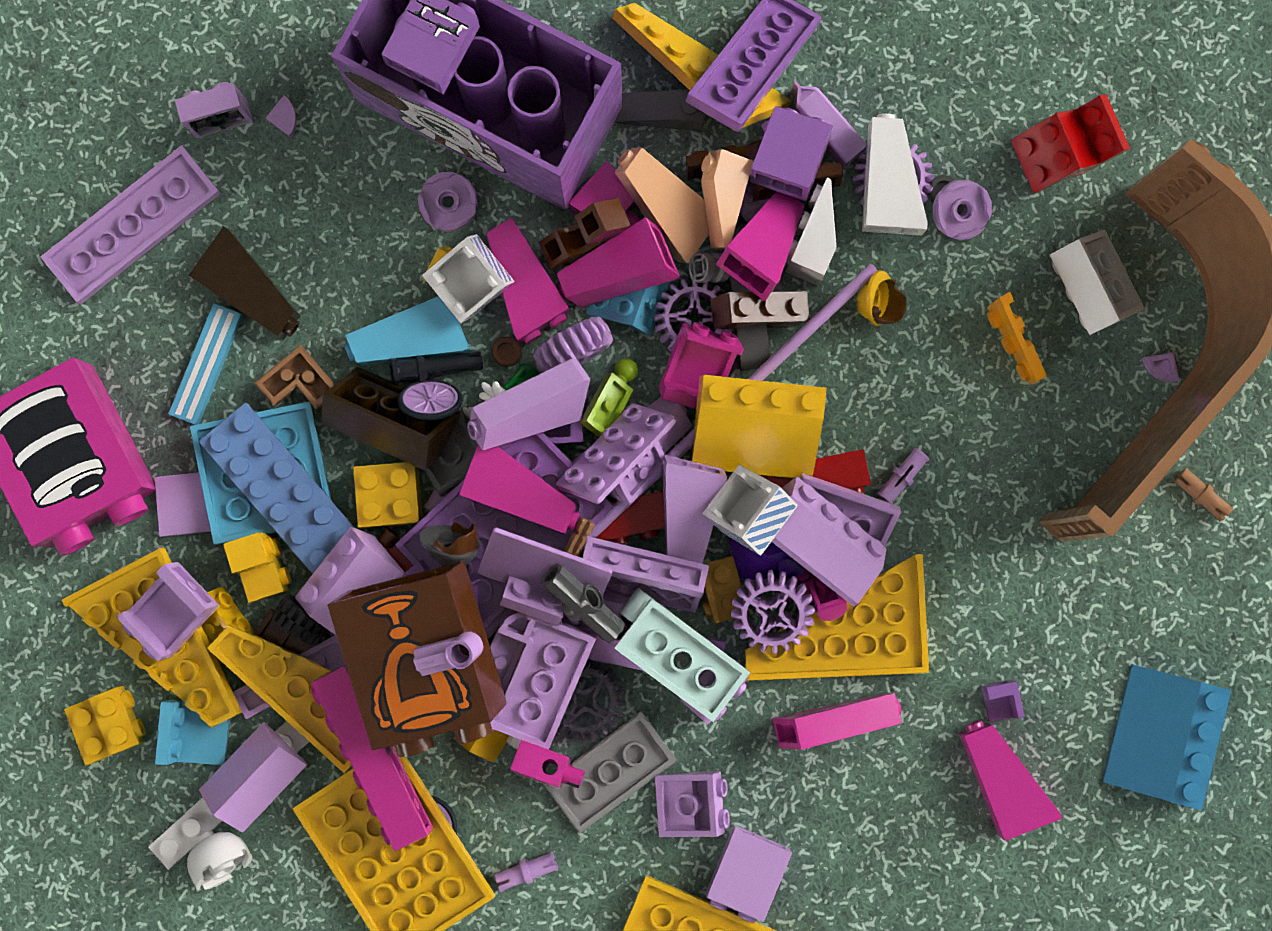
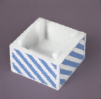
(468, 278)
(750, 509)

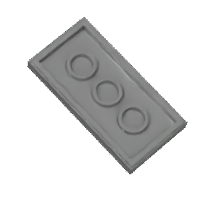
(613, 771)

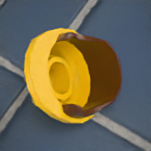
(881, 300)

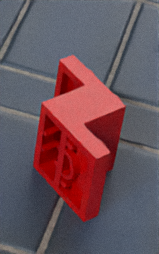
(1070, 143)

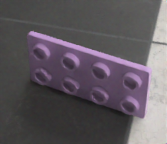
(621, 458)
(521, 566)

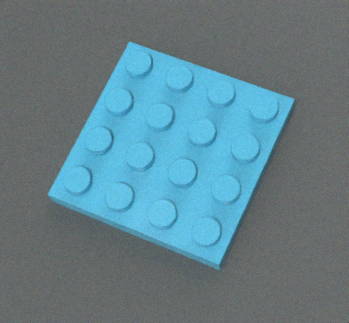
(227, 508)

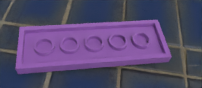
(753, 61)

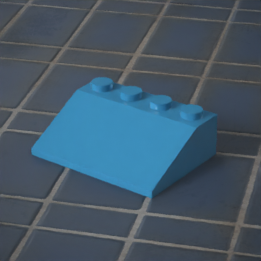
(1166, 736)

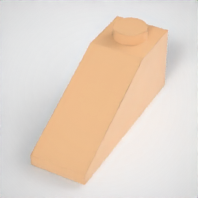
(723, 190)

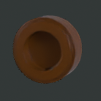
(506, 351)

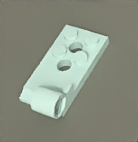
(655, 640)

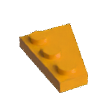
(1012, 330)

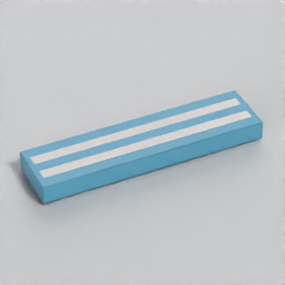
(205, 364)

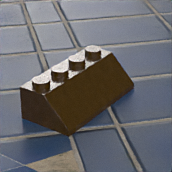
(369, 411)

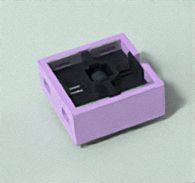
(213, 109)

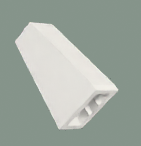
(891, 184)

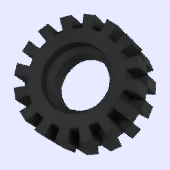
(295, 620)

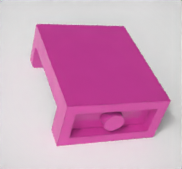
(693, 355)

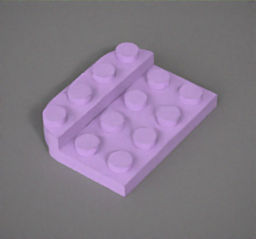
(537, 674)

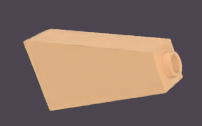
(665, 202)

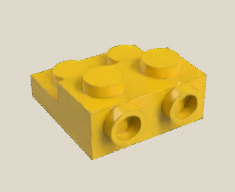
(105, 724)

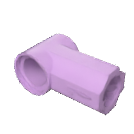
(447, 654)

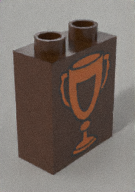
(378, 637)

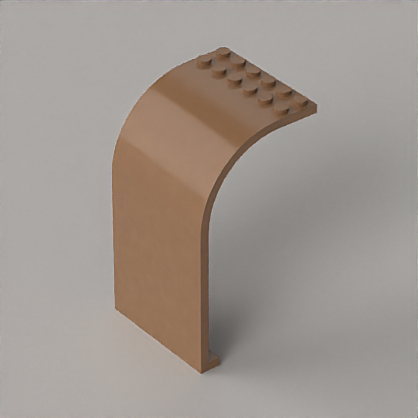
(1232, 248)

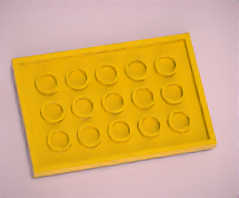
(400, 890)

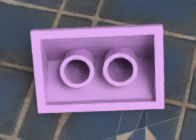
(252, 778)

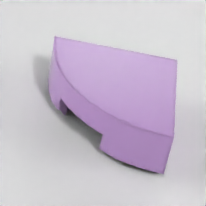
(283, 116)
(1162, 366)

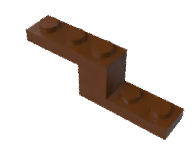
(758, 192)

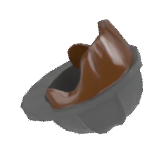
(451, 543)

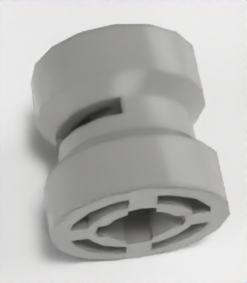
(704, 268)

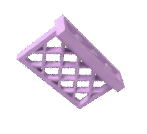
(652, 570)

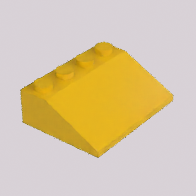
(758, 425)

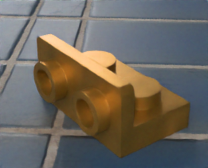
(720, 589)

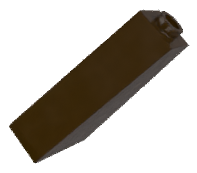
(240, 280)

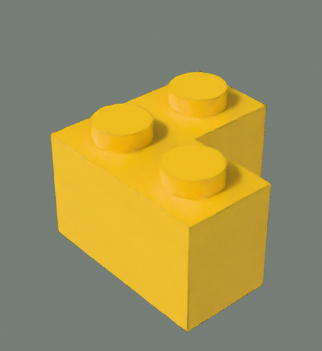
(259, 565)

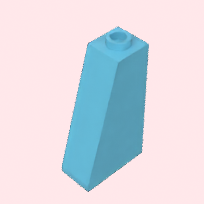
(420, 330)

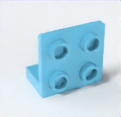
(632, 309)
(188, 738)

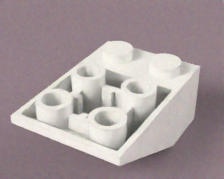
(817, 241)

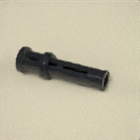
(421, 367)

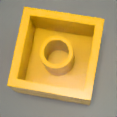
(387, 495)

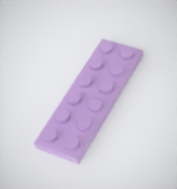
(130, 225)

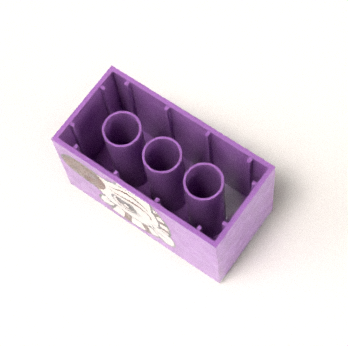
(502, 99)

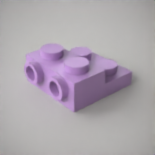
(691, 804)

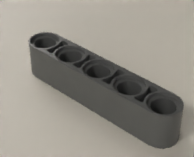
(753, 337)

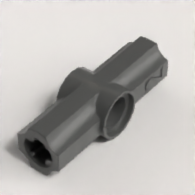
(582, 603)

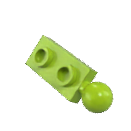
(610, 397)

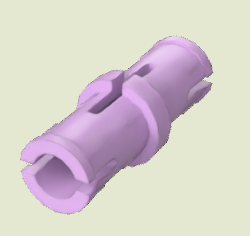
(916, 460)
(526, 871)

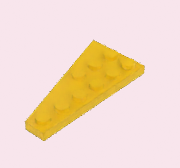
(682, 54)

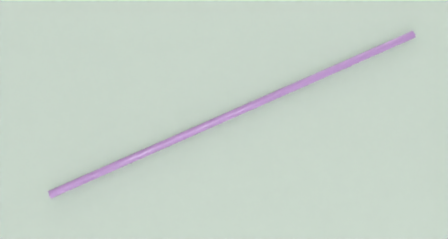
(760, 374)

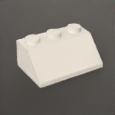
(1096, 281)

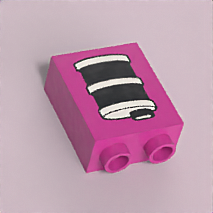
(68, 458)

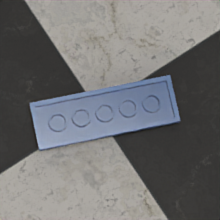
(277, 485)

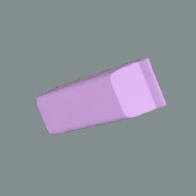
(844, 143)

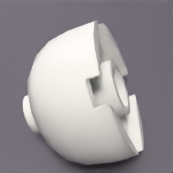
(215, 858)

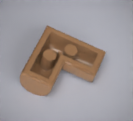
(295, 372)

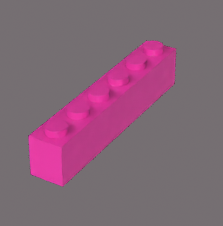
(376, 771)

